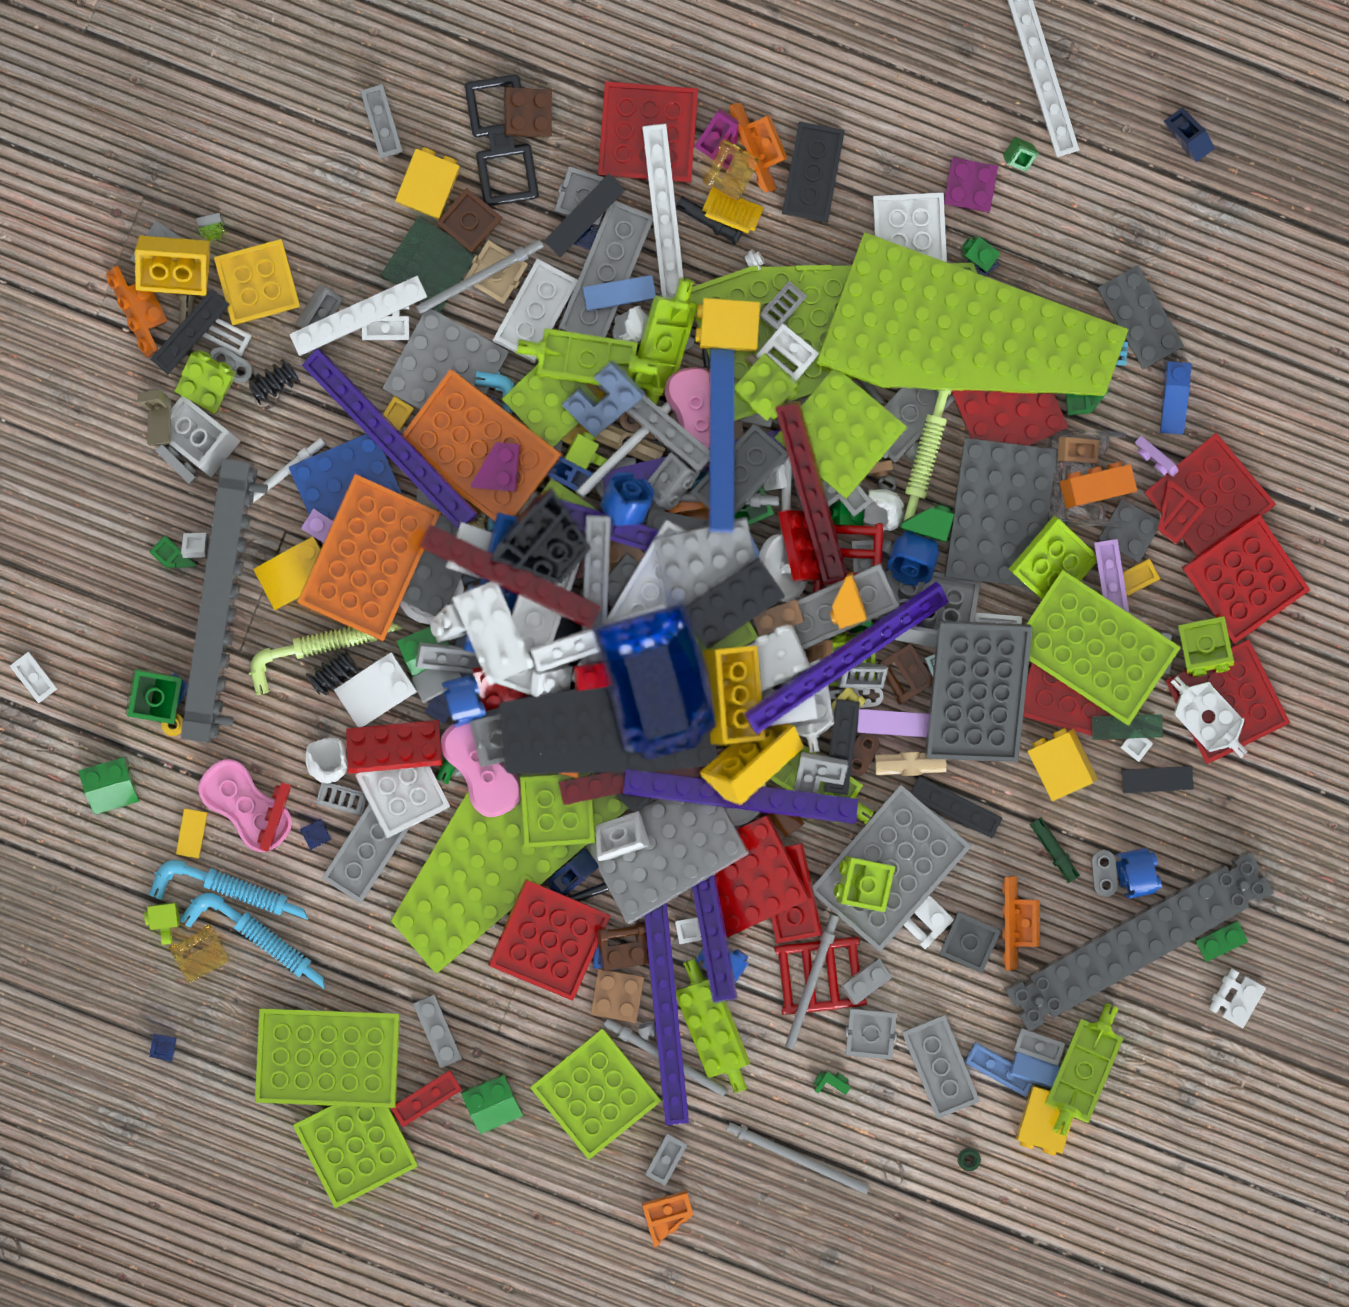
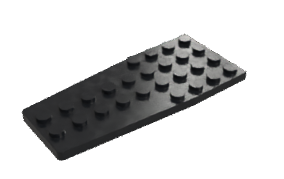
(579, 735)

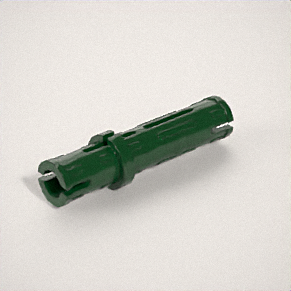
(1052, 846)

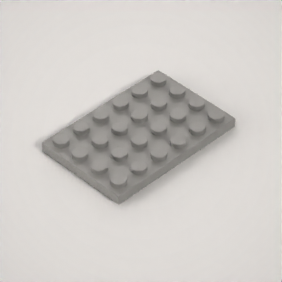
(918, 846)
(684, 849)

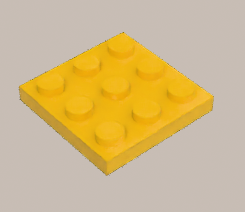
(257, 282)

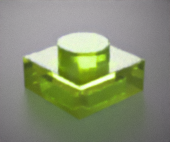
(212, 232)

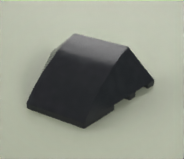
(543, 540)

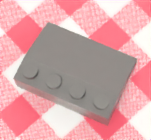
(961, 606)

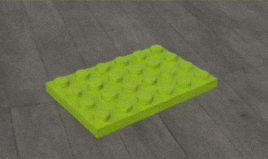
(1098, 647)
(327, 1058)

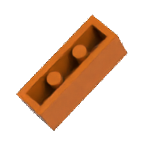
(1098, 484)

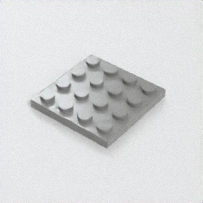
(434, 350)
(701, 559)

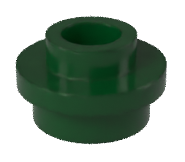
(969, 1166)

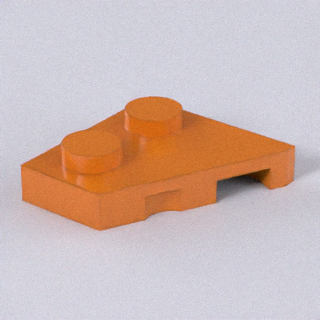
(666, 1215)

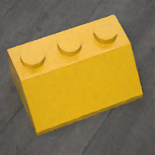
(172, 265)

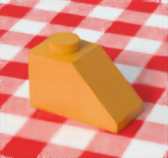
(848, 605)

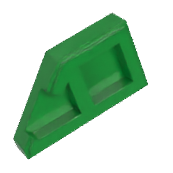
(1082, 403)
(170, 554)

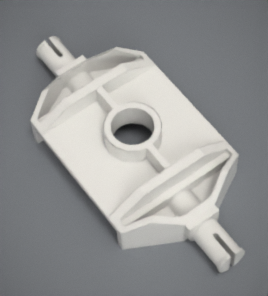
(1225, 727)
(813, 728)

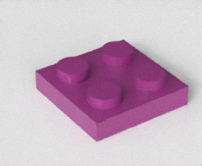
(970, 185)

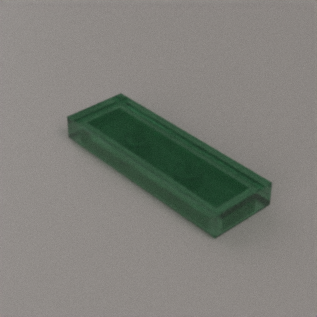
(1141, 727)

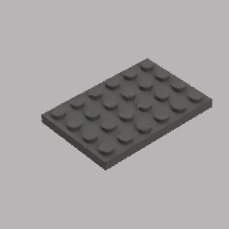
(998, 508)
(978, 691)

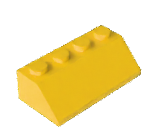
(734, 690)
(748, 765)

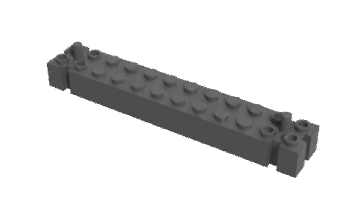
(216, 610)
(1138, 940)

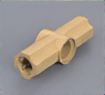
(643, 450)
(908, 764)

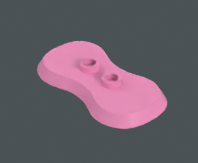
(689, 398)
(489, 787)
(231, 792)

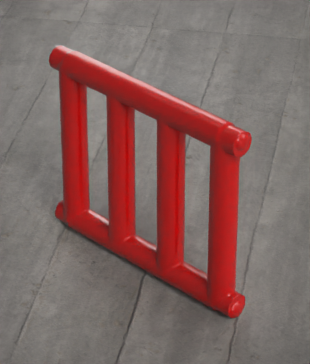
(875, 554)
(806, 948)

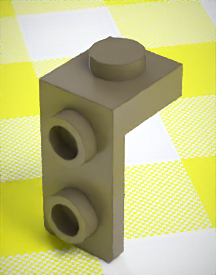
(158, 416)

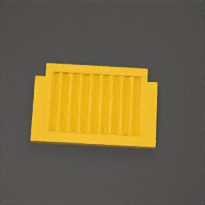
(727, 210)

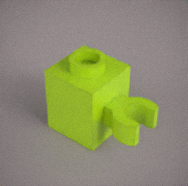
(583, 451)
(163, 918)

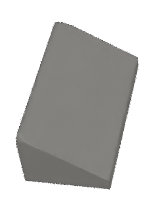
(321, 305)
(429, 682)

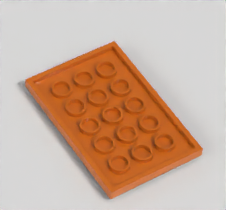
(459, 431)
(368, 557)

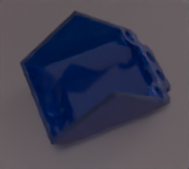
(656, 681)

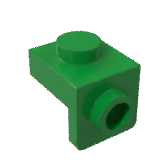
(980, 253)
(842, 515)
(837, 1081)

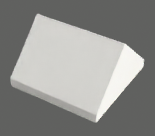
(620, 836)

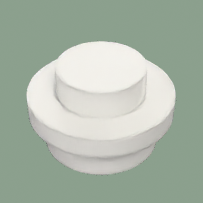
(754, 259)

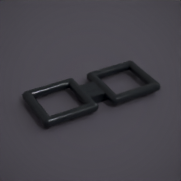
(500, 144)

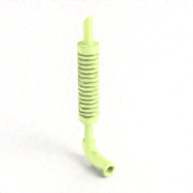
(926, 454)
(305, 647)

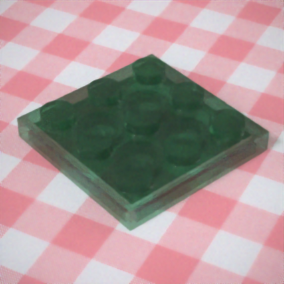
(432, 257)

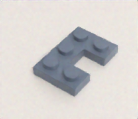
(621, 396)

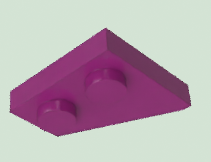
(720, 128)
(499, 468)

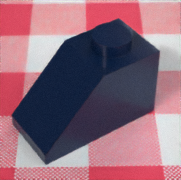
(1189, 134)
(573, 873)

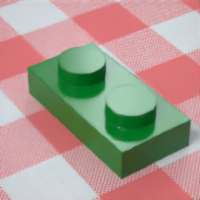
(1221, 941)

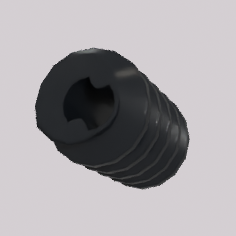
(272, 381)
(332, 673)

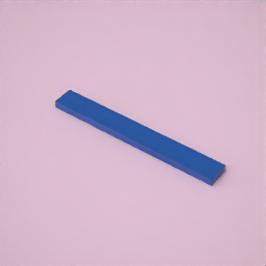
(721, 441)

